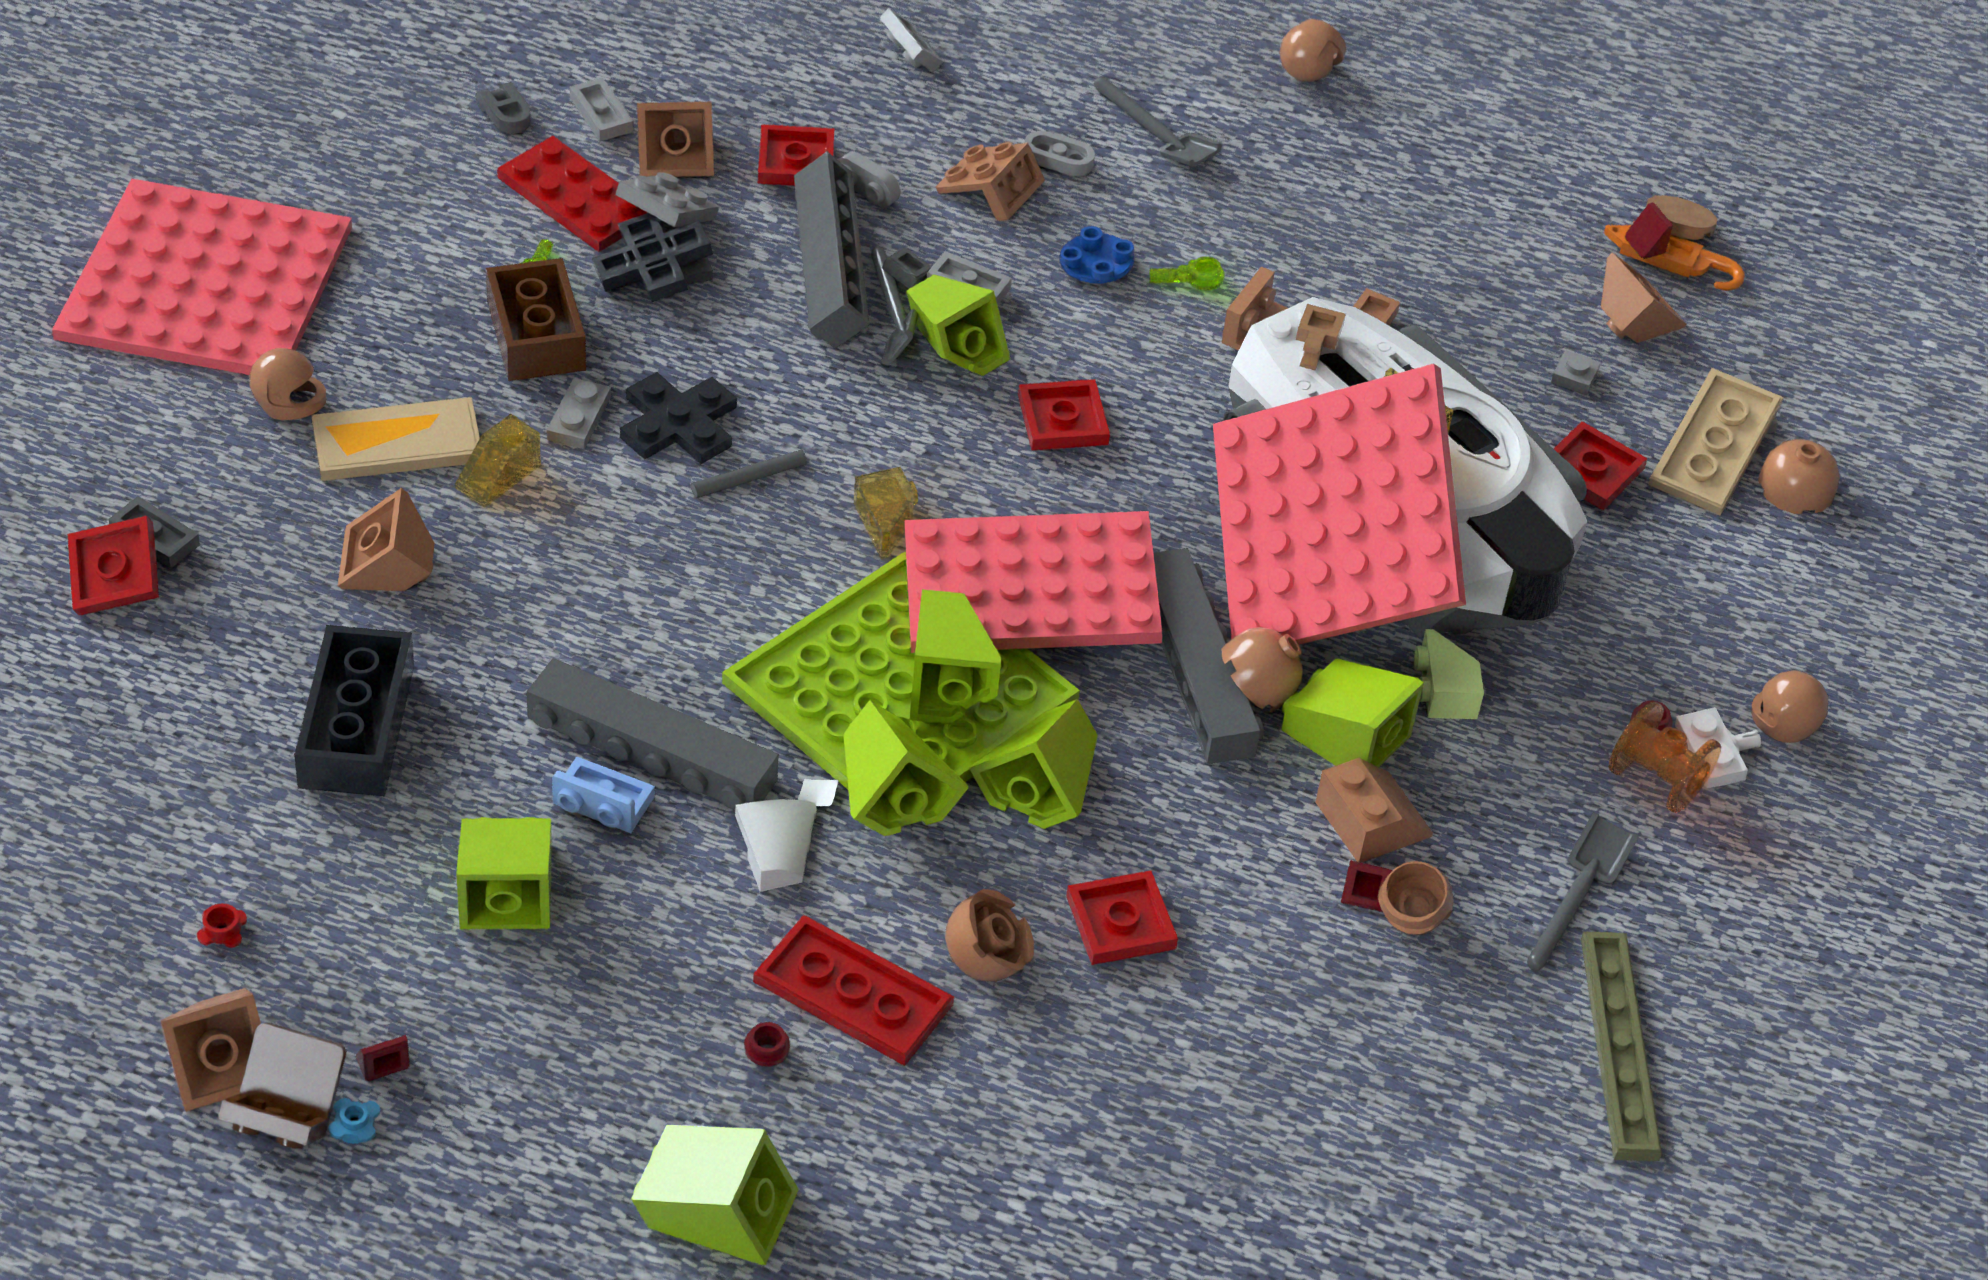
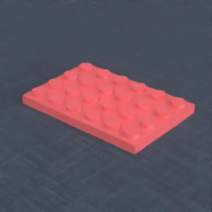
(1042, 576)

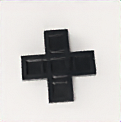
(652, 256)
(678, 418)

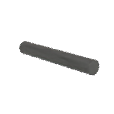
(748, 473)

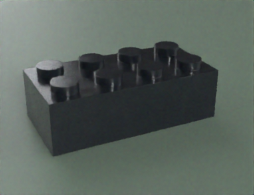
(354, 710)

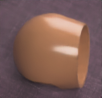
(1310, 50)
(279, 374)
(1792, 706)
(1421, 895)

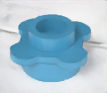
(354, 1131)

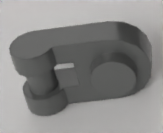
(505, 108)

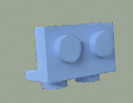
(602, 794)

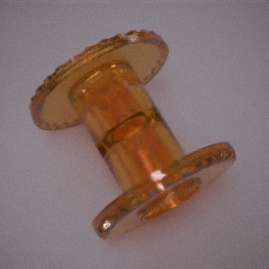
(1666, 754)

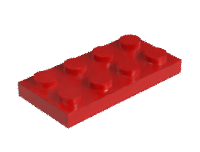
(570, 191)

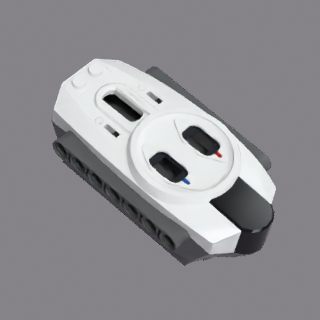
(1510, 486)

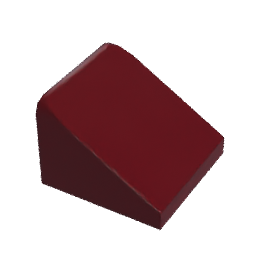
(1650, 232)
(1363, 885)
(384, 1058)

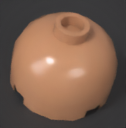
(1800, 476)
(1265, 665)
(988, 938)

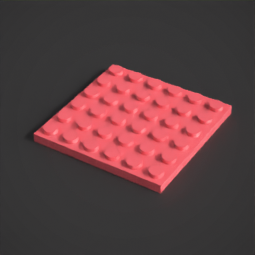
(202, 277)
(1340, 509)

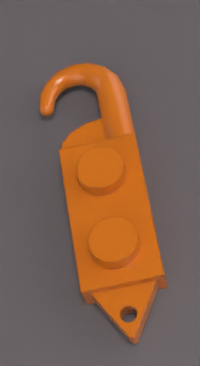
(1682, 258)

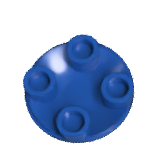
(1097, 256)

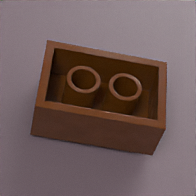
(536, 319)

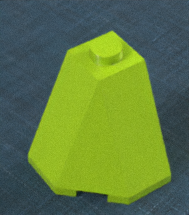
(960, 323)
(952, 660)
(1041, 766)
(895, 774)

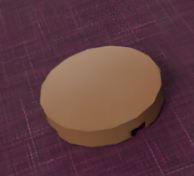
(1687, 217)

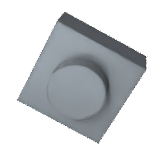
(1575, 372)

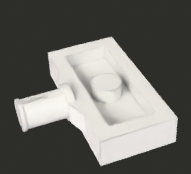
(1708, 725)

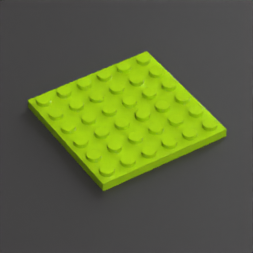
(859, 650)

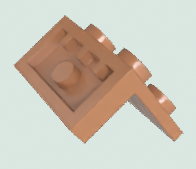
(1003, 172)
(1250, 307)

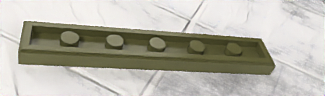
(1620, 1047)

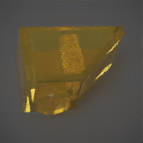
(500, 460)
(884, 504)

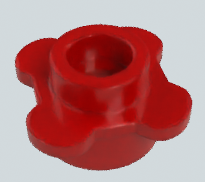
(218, 916)

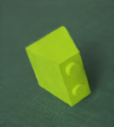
(1353, 712)
(504, 873)
(717, 1189)

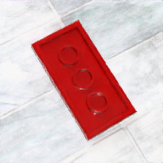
(853, 989)

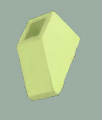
(1450, 678)

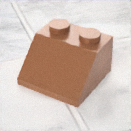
(1369, 810)

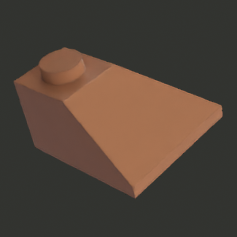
(675, 139)
(1635, 304)
(386, 547)
(211, 1046)

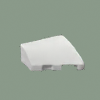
(777, 839)

